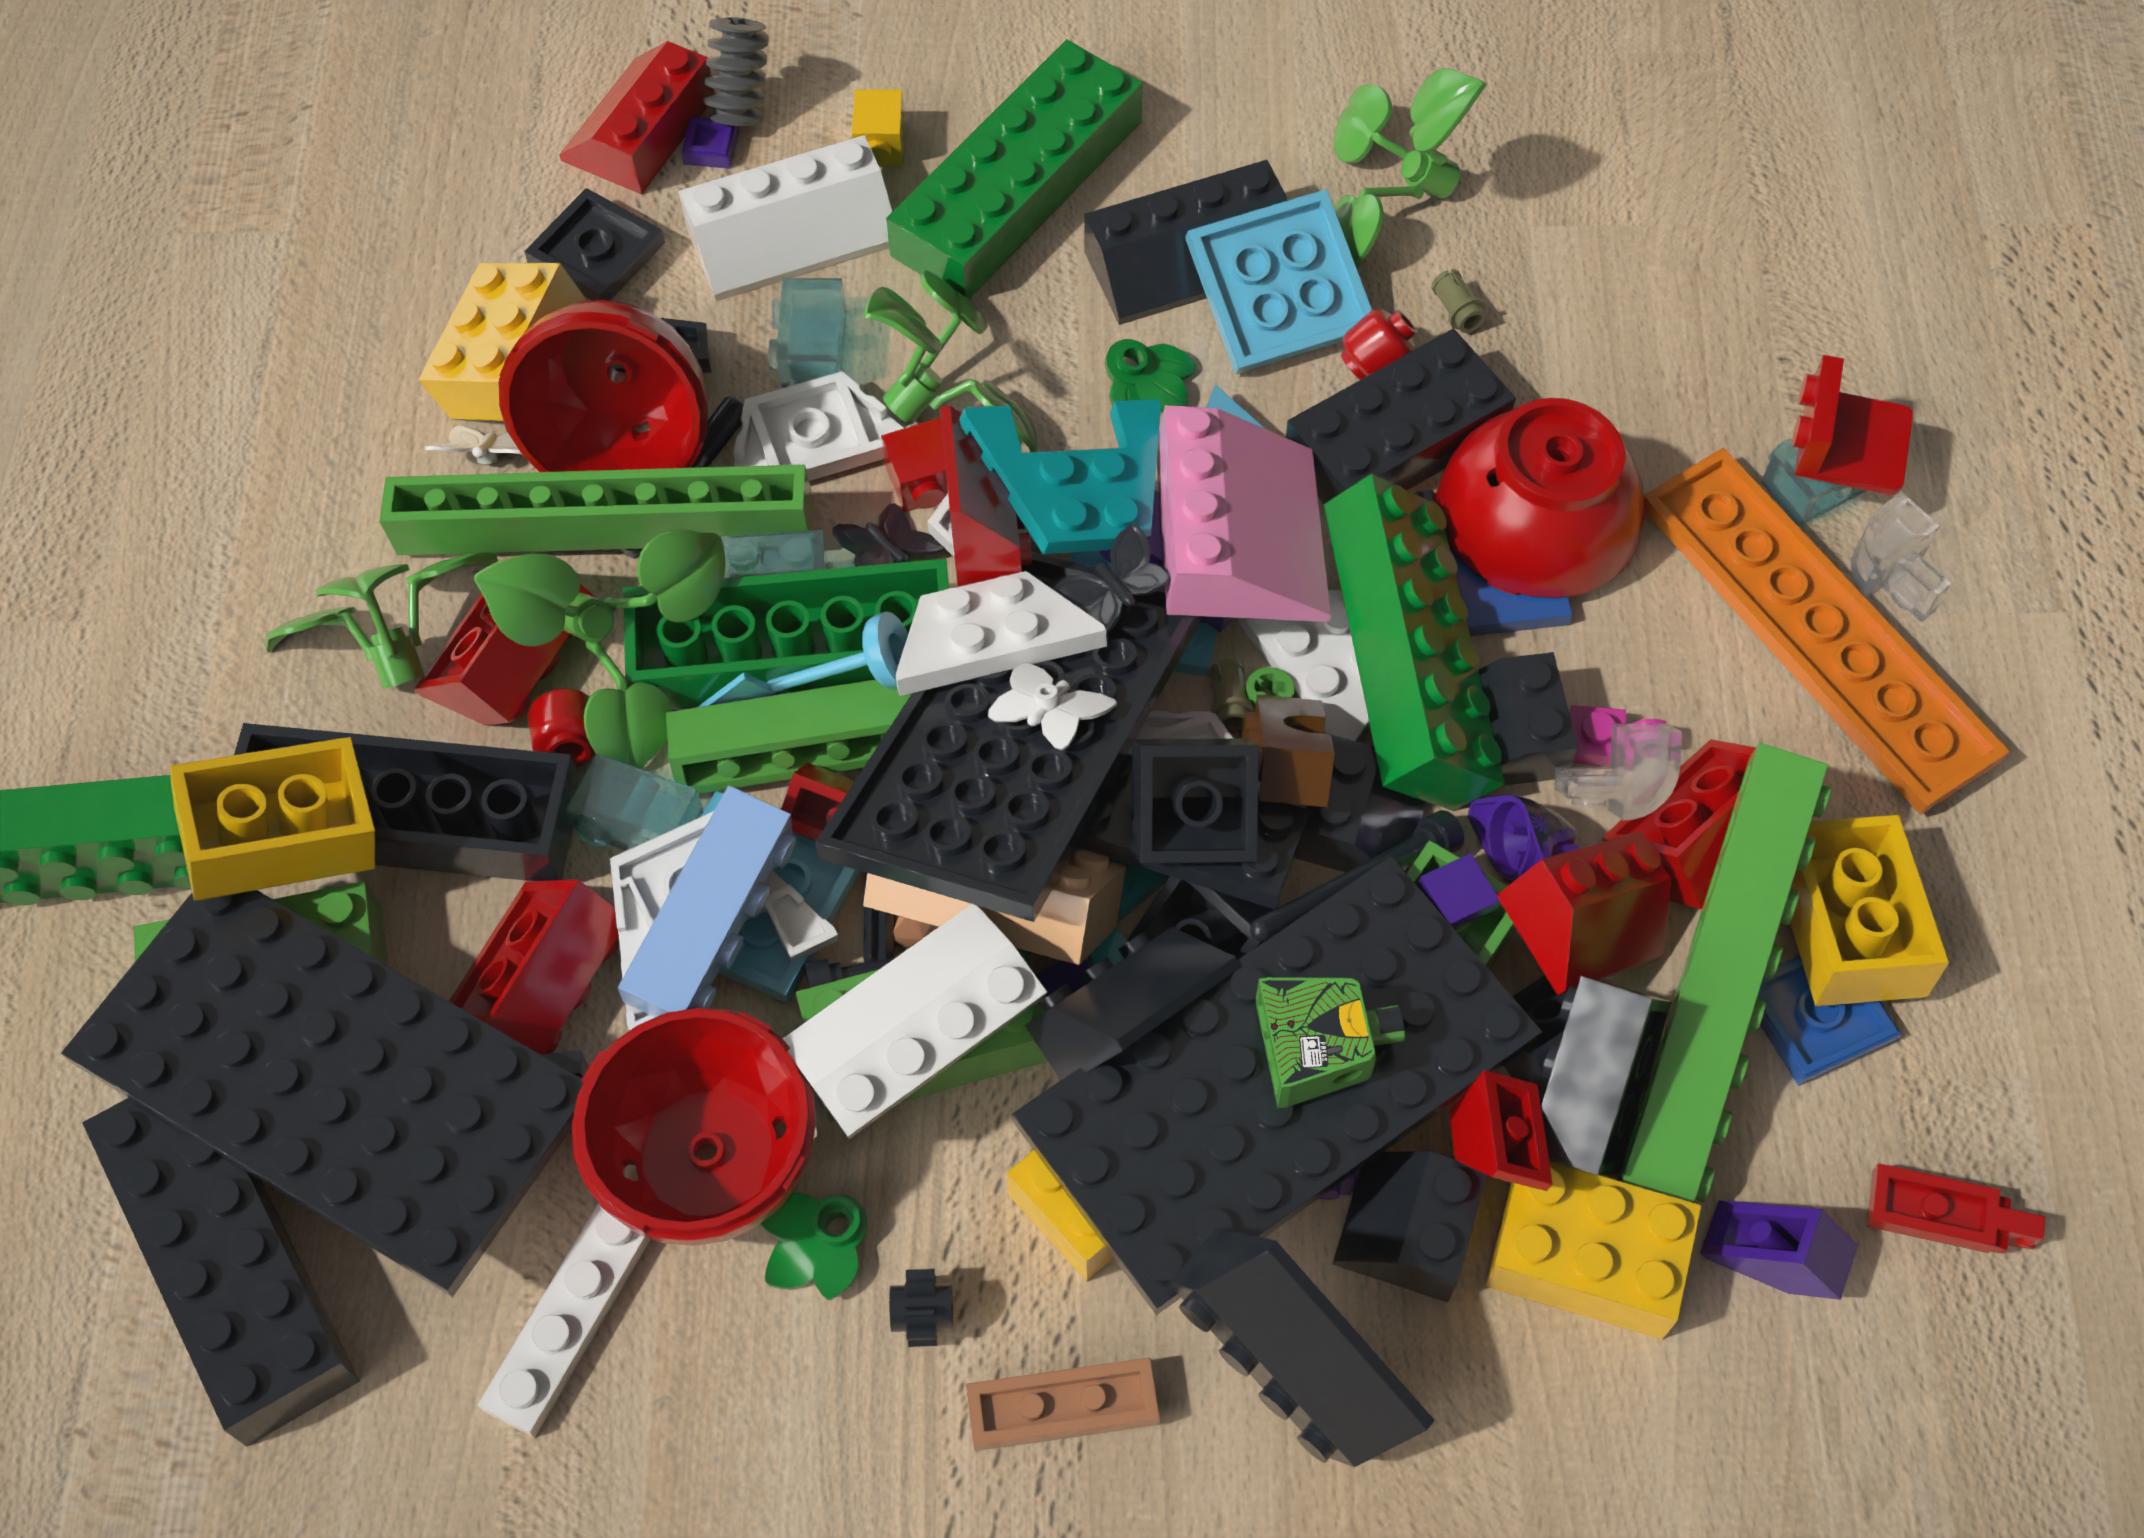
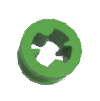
(1269, 678)

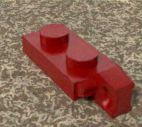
(1949, 1211)

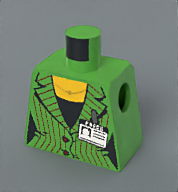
(1320, 1035)

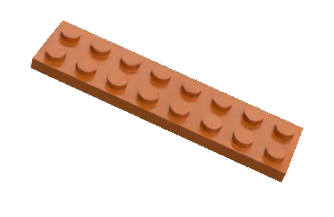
(1824, 631)

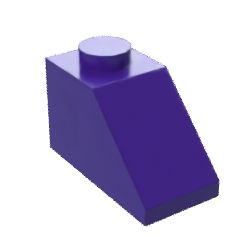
(1782, 1247)

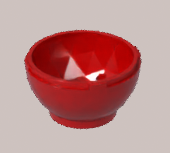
(580, 413)
(1548, 521)
(685, 1086)

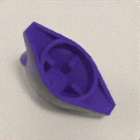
(1519, 832)

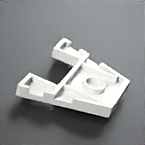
(647, 874)

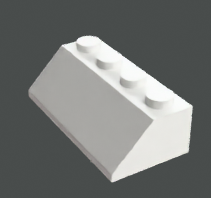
(788, 217)
(913, 1019)

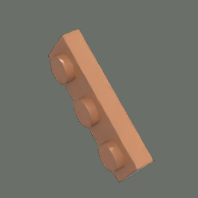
(1062, 1404)

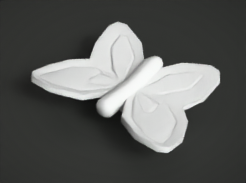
(483, 447)
(1042, 702)

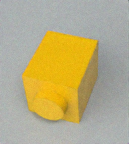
(882, 121)

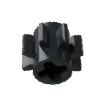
(921, 1307)

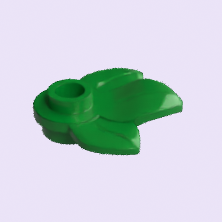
(1156, 377)
(808, 1250)

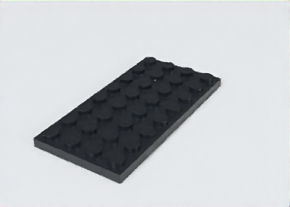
(993, 804)
(332, 1080)
(1188, 1119)

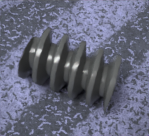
(738, 71)

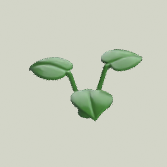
(1436, 113)
(919, 384)
(540, 596)
(391, 650)

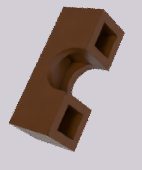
(1292, 750)

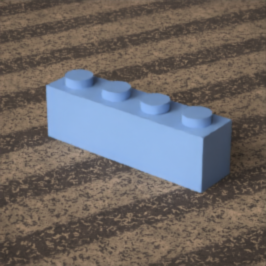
(708, 906)

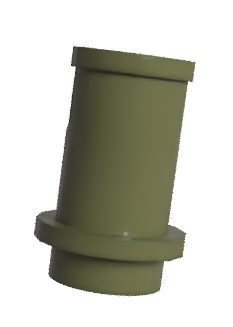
(1464, 309)
(1230, 694)

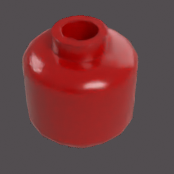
(1377, 341)
(558, 724)

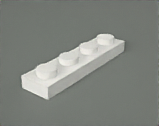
(563, 1323)

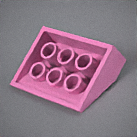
(1238, 520)

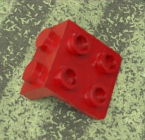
(1850, 436)

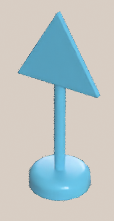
(882, 647)

